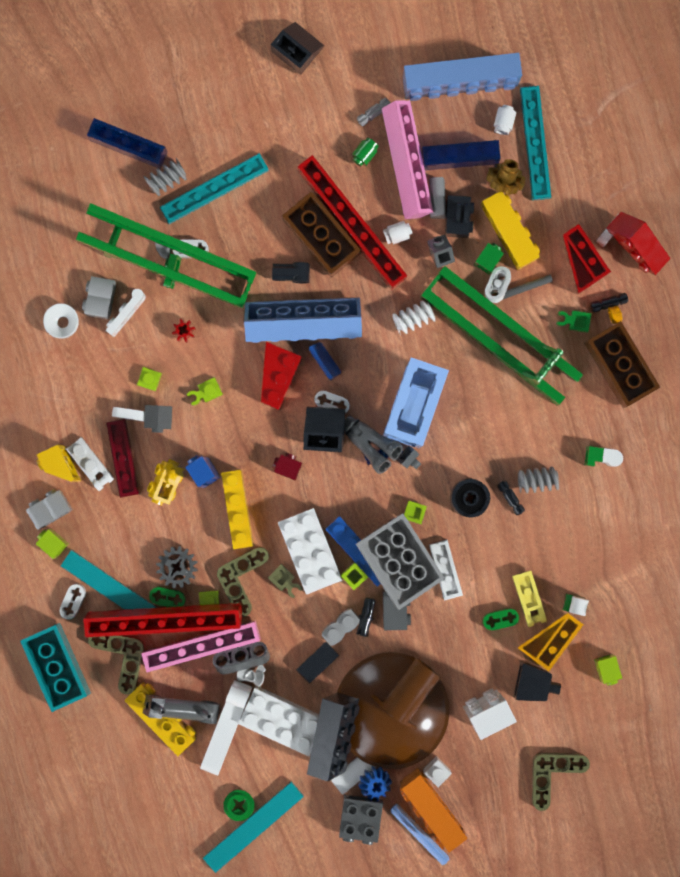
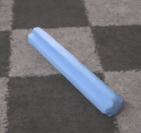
(419, 834)

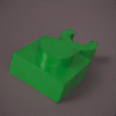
(173, 263)
(577, 321)

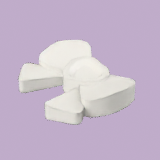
(249, 675)

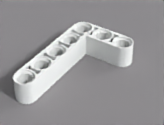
(226, 727)

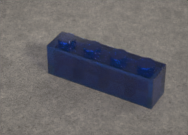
(127, 143)
(461, 155)

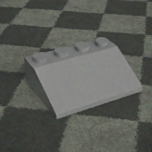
(400, 561)

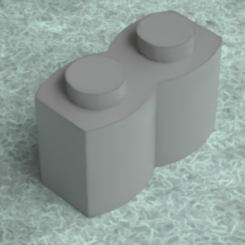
(99, 297)
(49, 509)
(335, 631)

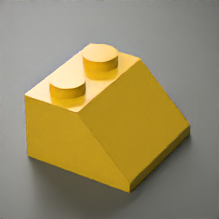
(58, 463)

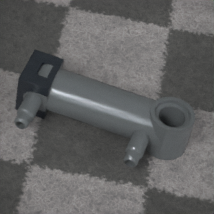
(202, 711)

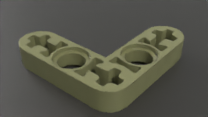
(236, 572)
(129, 655)
(545, 771)

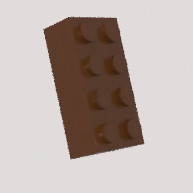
(321, 234)
(622, 365)

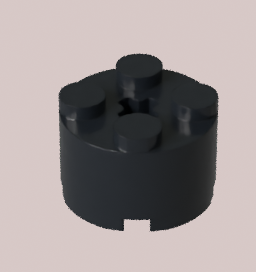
(479, 503)

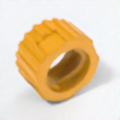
(615, 314)

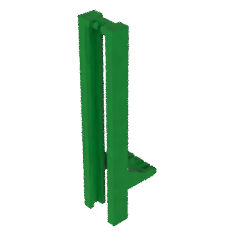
(111, 251)
(552, 354)

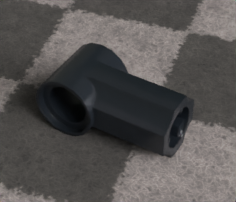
(297, 272)

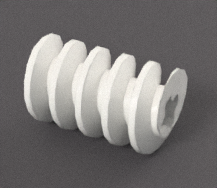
(413, 317)

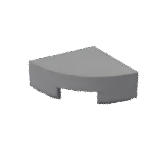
(163, 251)

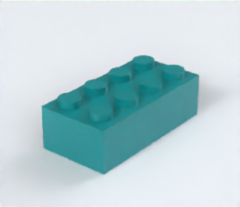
(55, 667)

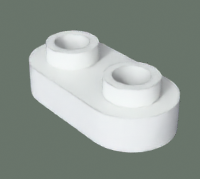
(498, 286)

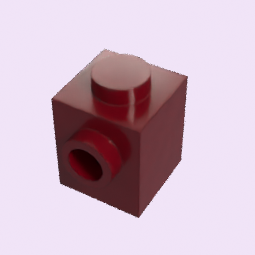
(287, 466)

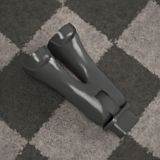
(362, 437)

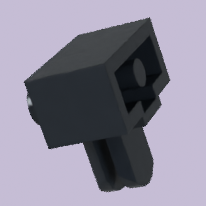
(458, 216)

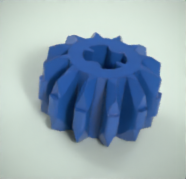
(372, 790)

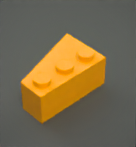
(552, 641)

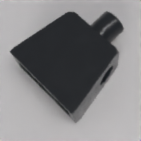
(534, 684)

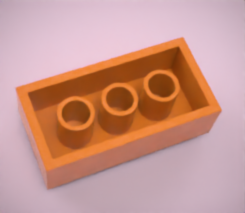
(434, 811)

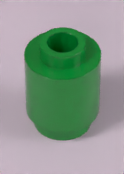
(364, 152)

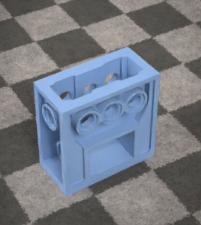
(415, 403)

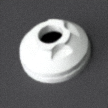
(51, 319)

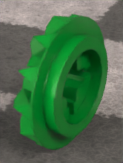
(238, 814)

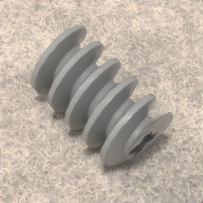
(166, 177)
(538, 479)

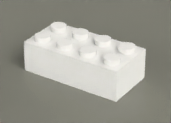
(310, 551)
(489, 713)
(280, 720)

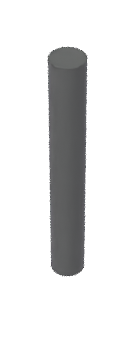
(528, 286)

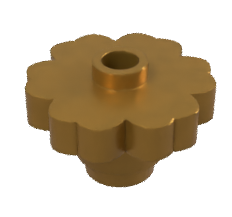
(506, 177)

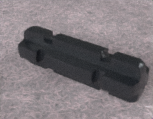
(609, 302)
(510, 497)

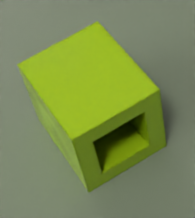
(51, 543)
(354, 576)
(608, 669)

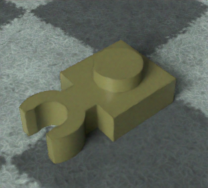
(283, 578)

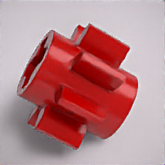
(183, 325)

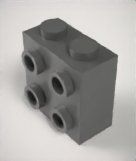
(360, 819)

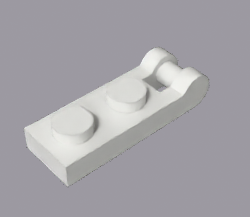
(126, 312)
(89, 463)

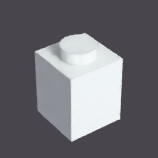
(437, 771)

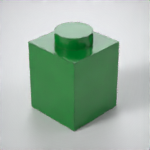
(489, 258)

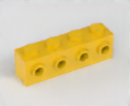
(169, 730)

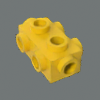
(168, 478)

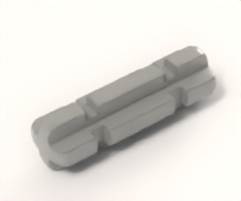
(372, 112)

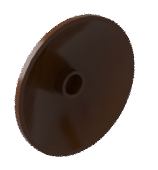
(399, 710)

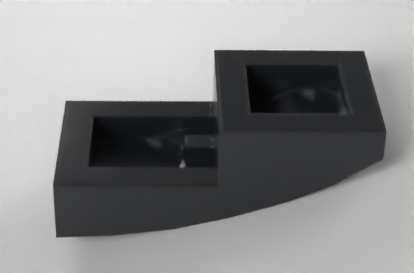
(317, 662)

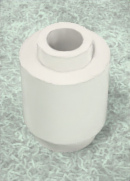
(504, 120)
(397, 232)

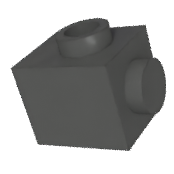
(441, 251)
(158, 418)

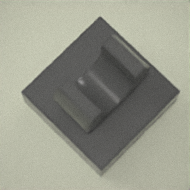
(409, 457)

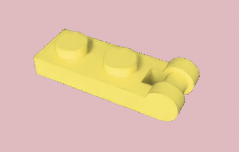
(529, 597)

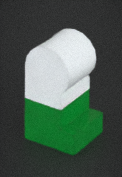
(602, 455)
(575, 604)

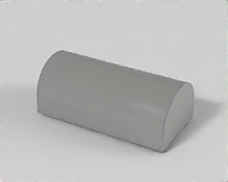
(437, 196)

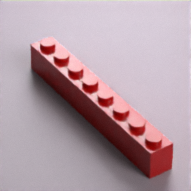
(351, 222)
(163, 620)

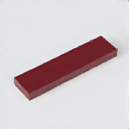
(122, 458)

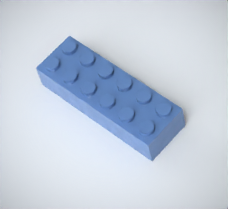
(462, 76)
(303, 320)

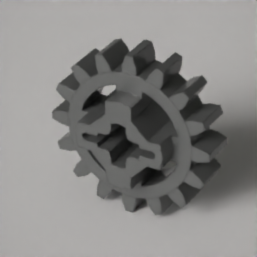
(169, 562)

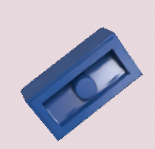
(325, 360)

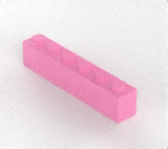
(407, 159)
(200, 646)

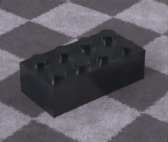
(333, 736)

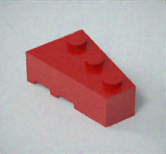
(639, 242)
(584, 259)
(278, 374)

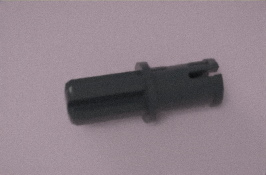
(366, 617)

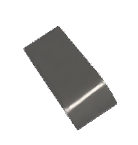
(232, 655)

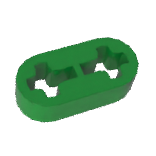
(167, 592)
(501, 623)

